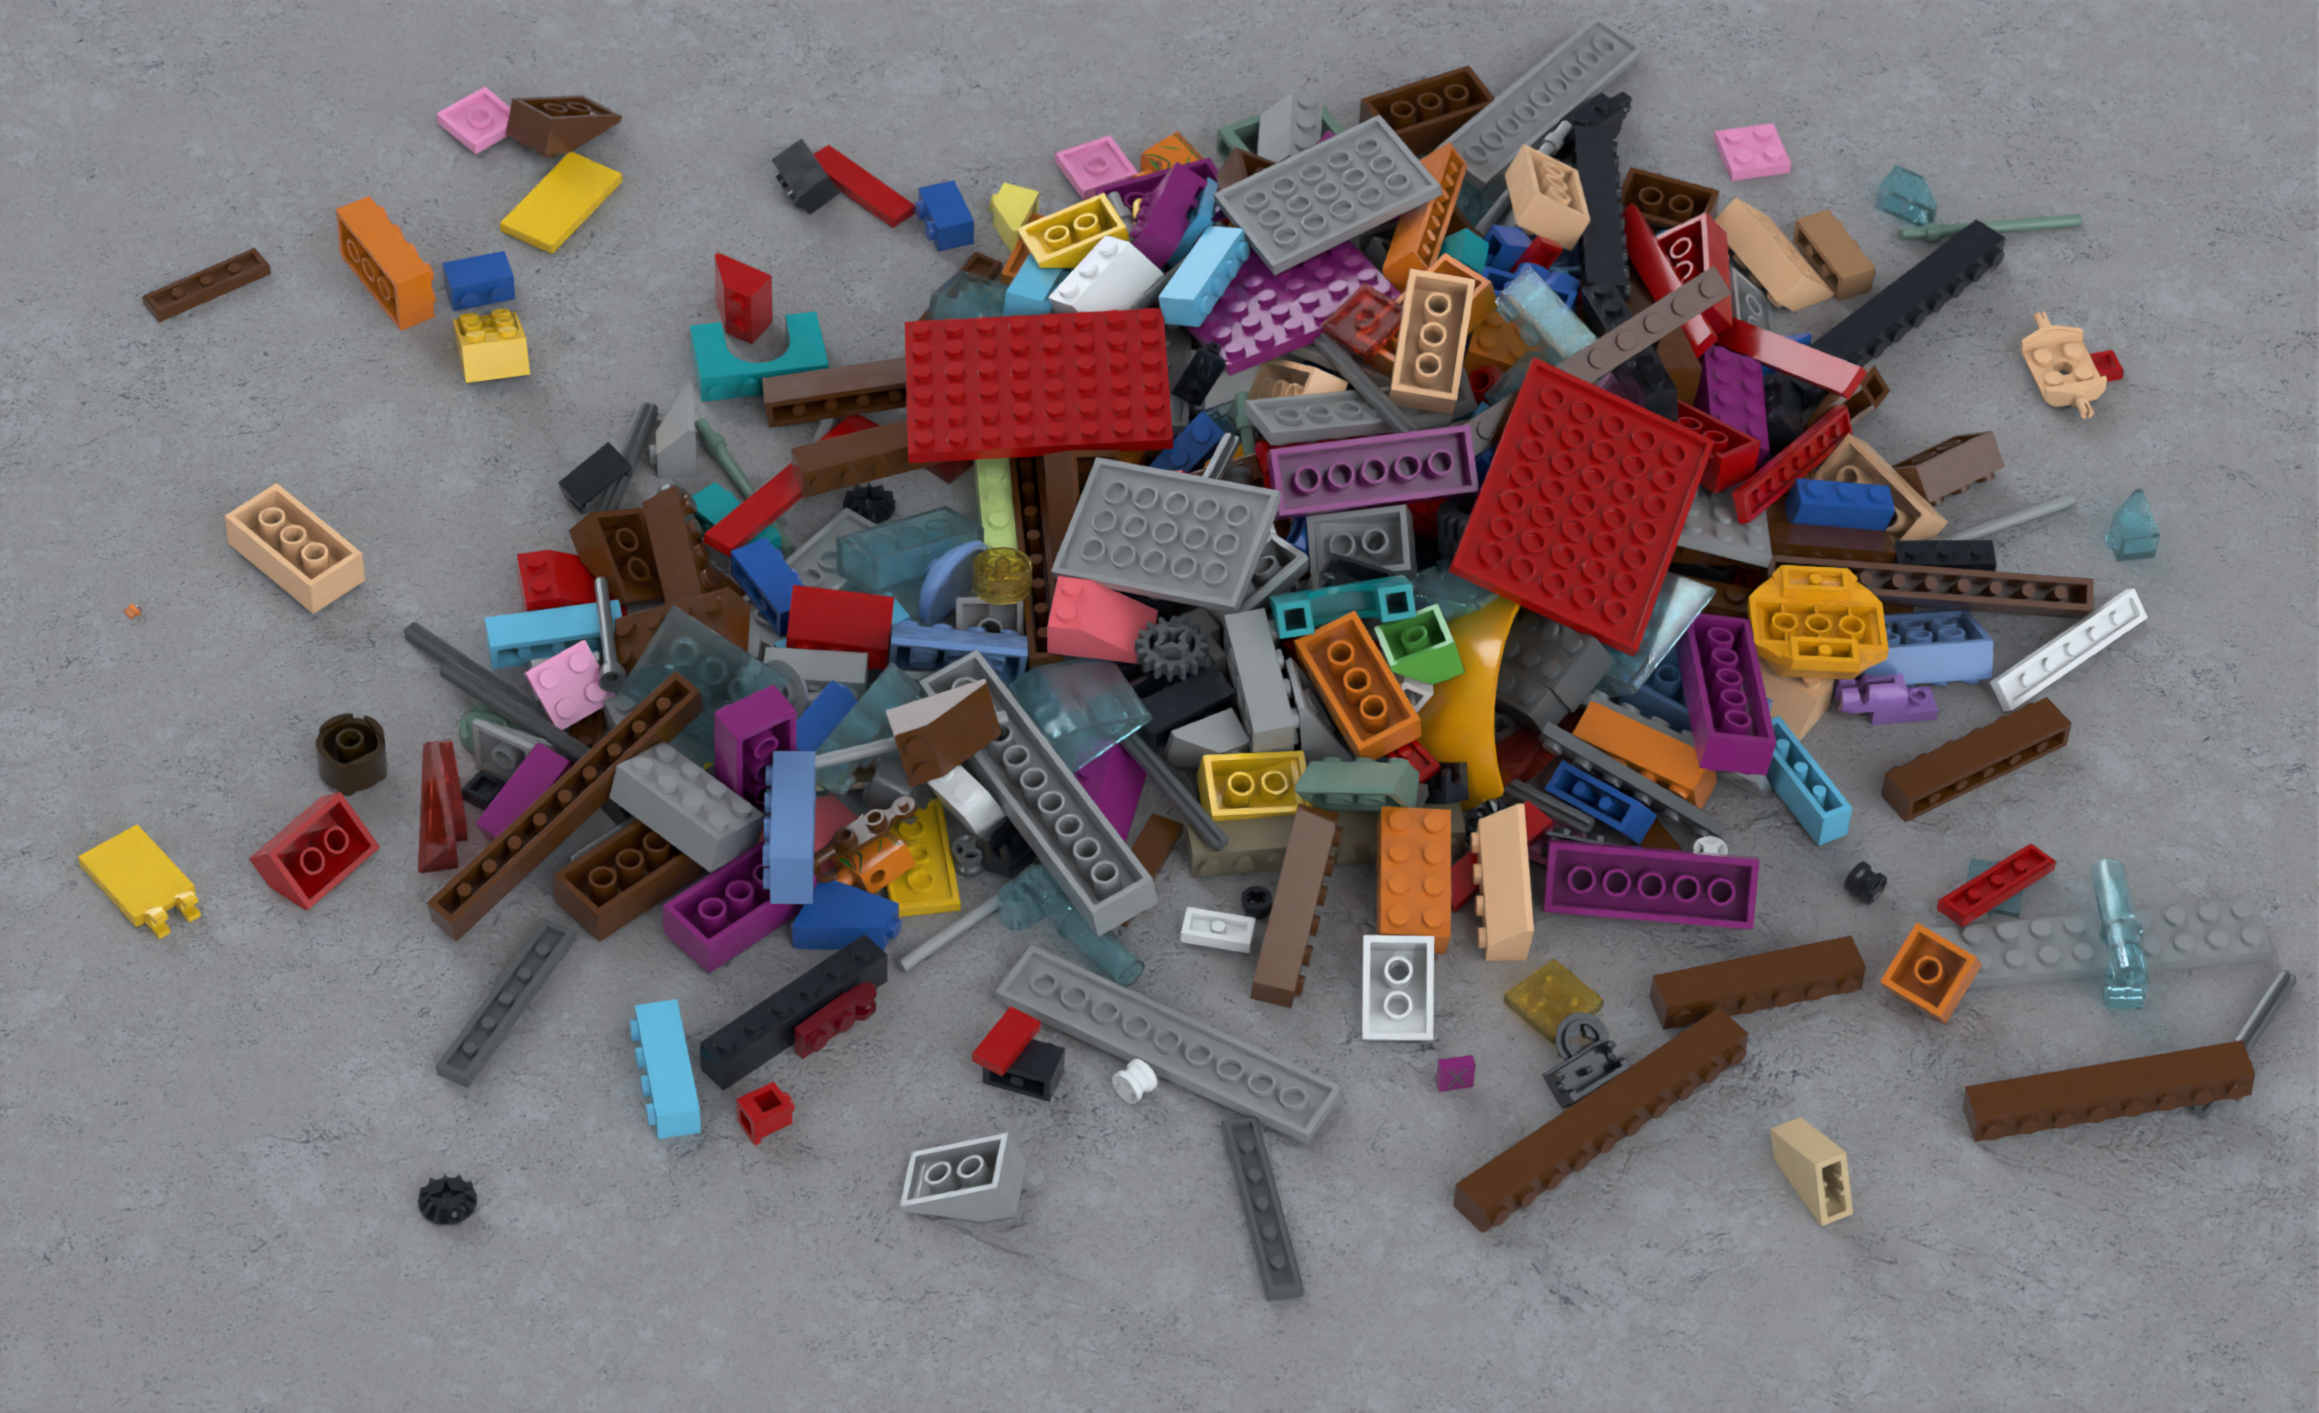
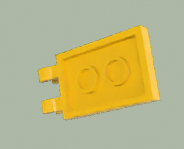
(140, 880)

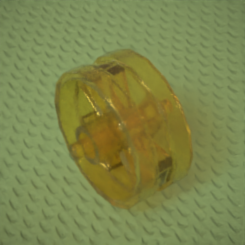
(1002, 581)

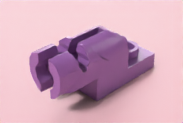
(1885, 699)

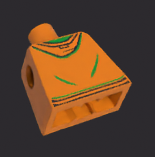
(1166, 153)
(875, 864)

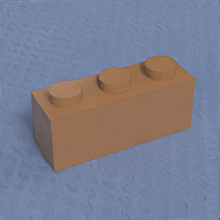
(1834, 254)

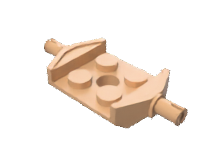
(2058, 349)

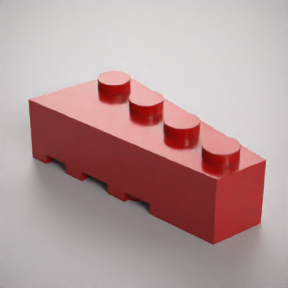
(1733, 451)

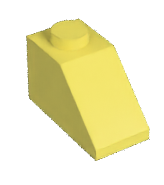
(1011, 210)

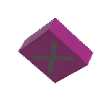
(1455, 1073)

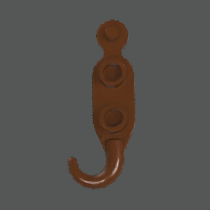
(862, 833)

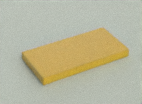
(561, 202)
(932, 881)

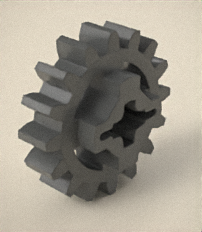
(1171, 648)

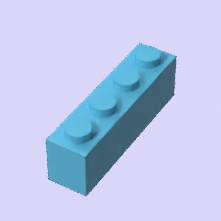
(1204, 276)
(1031, 289)
(543, 633)
(1806, 788)
(667, 1069)

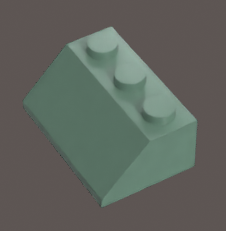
(1359, 784)

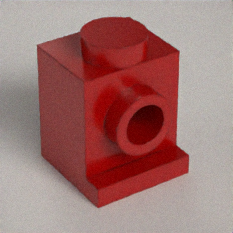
(764, 1111)

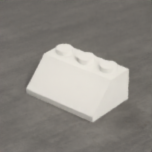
(1106, 279)

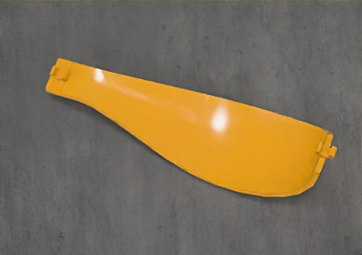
(1460, 713)

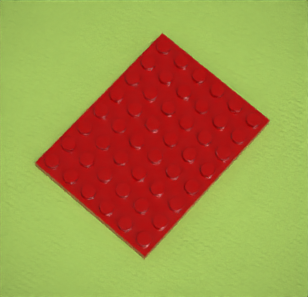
(1037, 385)
(1582, 507)

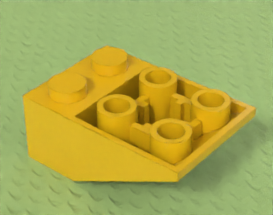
(491, 345)

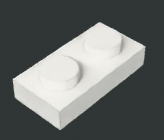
(1218, 930)

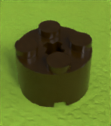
(351, 753)

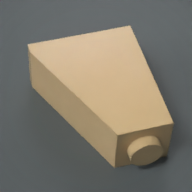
(1814, 1169)

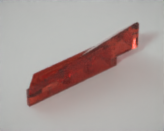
(1523, 754)
(440, 809)

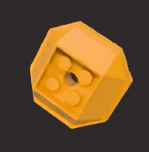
(1817, 623)

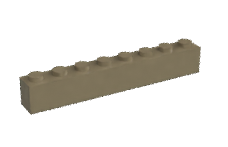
(1263, 842)

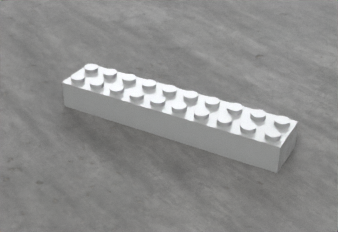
(1052, 808)

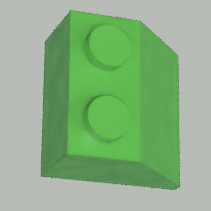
(1421, 647)

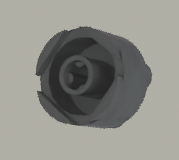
(891, 783)

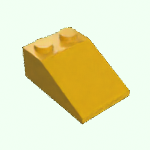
(1072, 233)
(1250, 784)

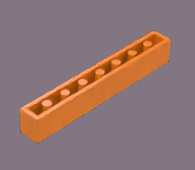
(1424, 227)

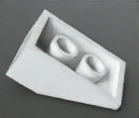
(1398, 988)

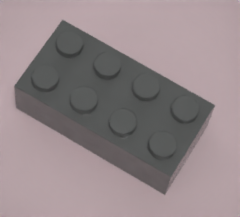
(1555, 656)

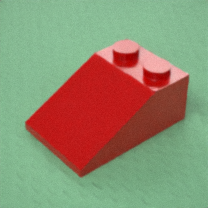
(555, 581)

